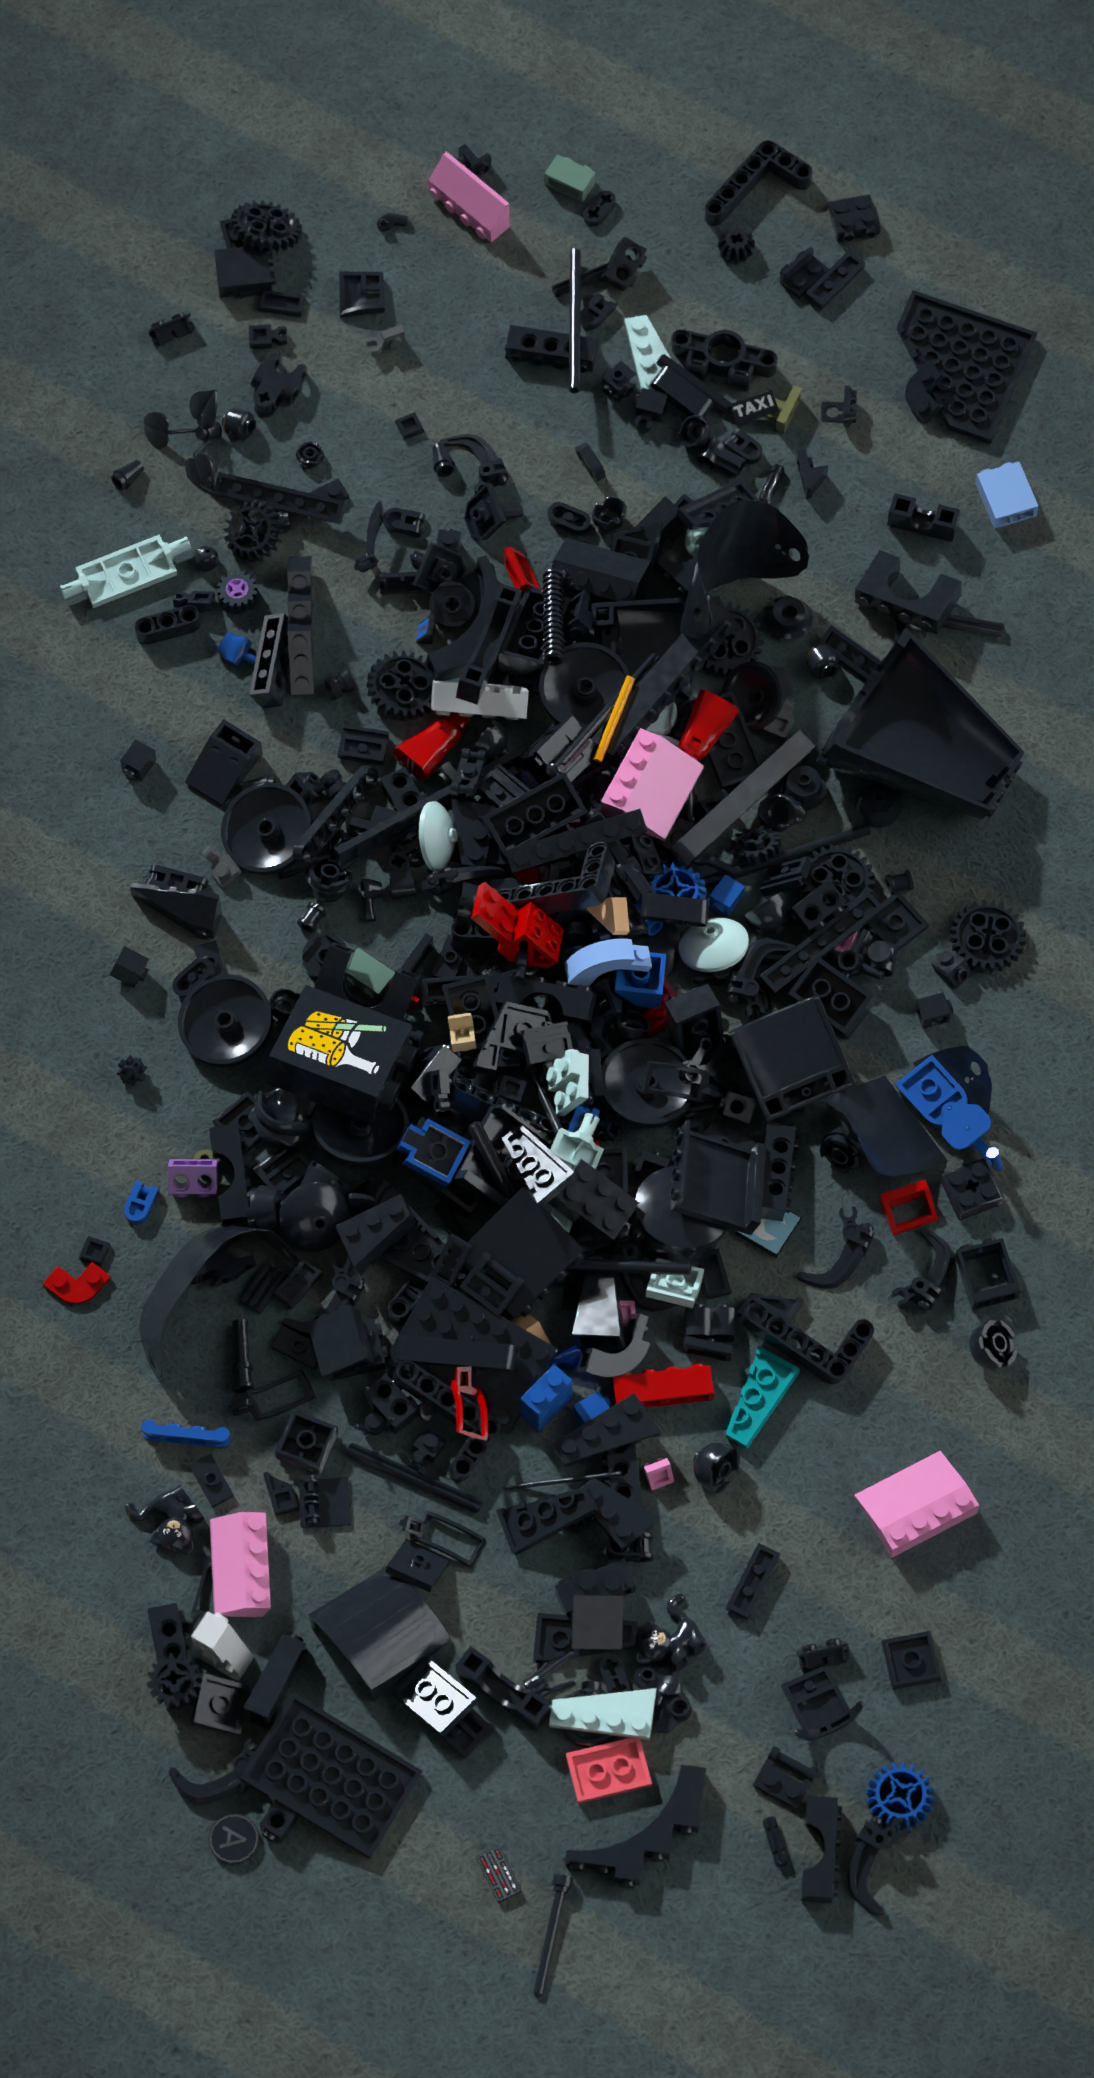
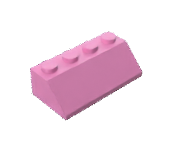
(469, 198)
(240, 1565)

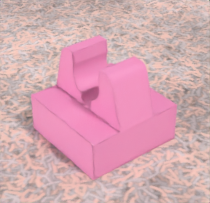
(659, 1473)

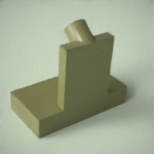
(786, 409)

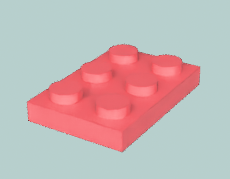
(608, 1769)

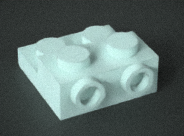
(569, 1080)
(675, 1288)

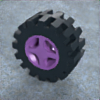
(237, 584)

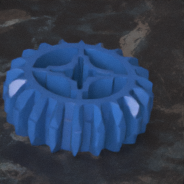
(692, 887)
(919, 1785)

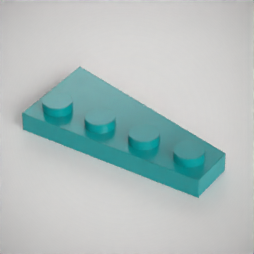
(763, 1390)

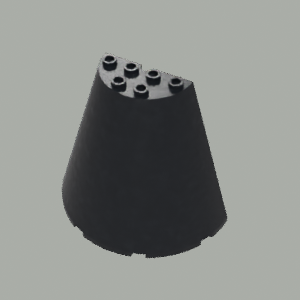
(923, 735)

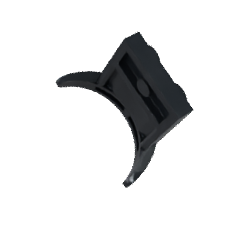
(818, 1704)

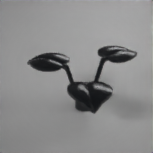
(203, 409)

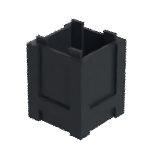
(551, 746)

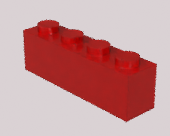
(666, 1387)

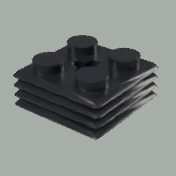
(964, 1201)
(304, 1427)

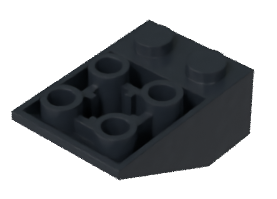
(224, 762)

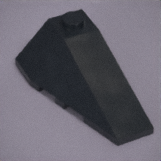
(194, 911)

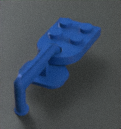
(946, 1106)

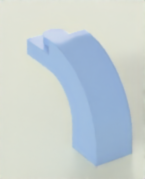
(606, 956)

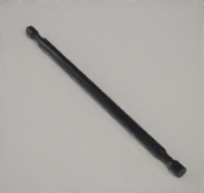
(563, 1480)

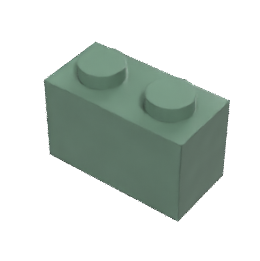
(569, 178)
(369, 976)

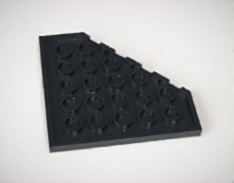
(974, 354)

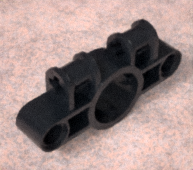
(698, 348)

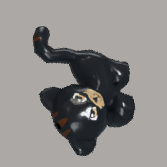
(174, 1532)
(658, 1644)

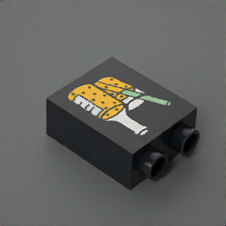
(341, 1055)

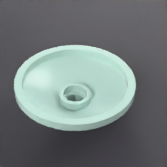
(436, 836)
(714, 946)

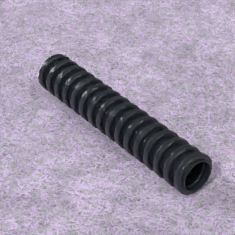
(553, 617)

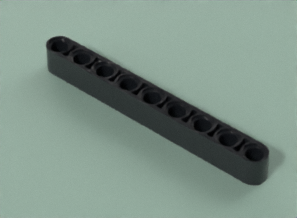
(743, 797)

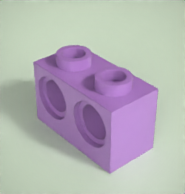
(192, 1170)

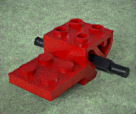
(522, 933)

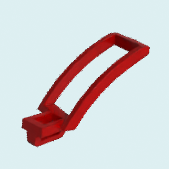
(457, 1387)

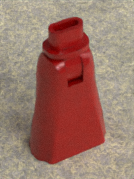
(706, 724)
(430, 746)

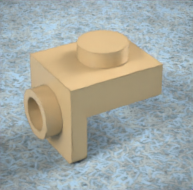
(462, 1032)

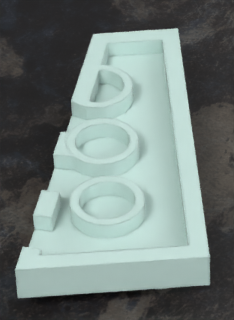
(645, 348)
(611, 1714)

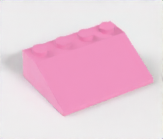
(652, 778)
(917, 1503)

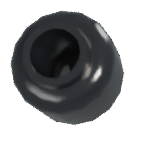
(239, 424)
(822, 662)

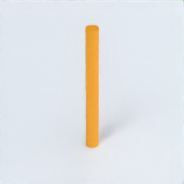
(614, 718)

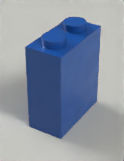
(546, 1398)

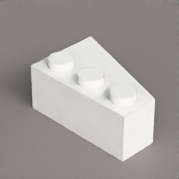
(221, 1646)

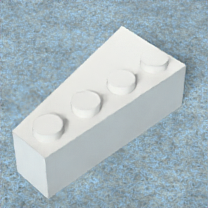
(495, 701)

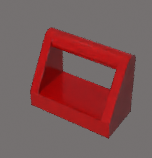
(519, 570)
(905, 1195)

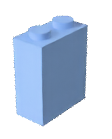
(1006, 494)

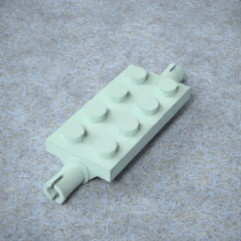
(126, 570)
(570, 1149)

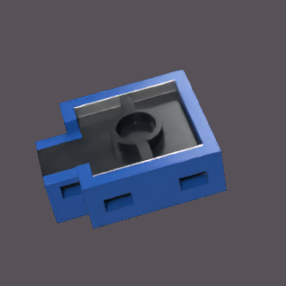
(433, 1151)

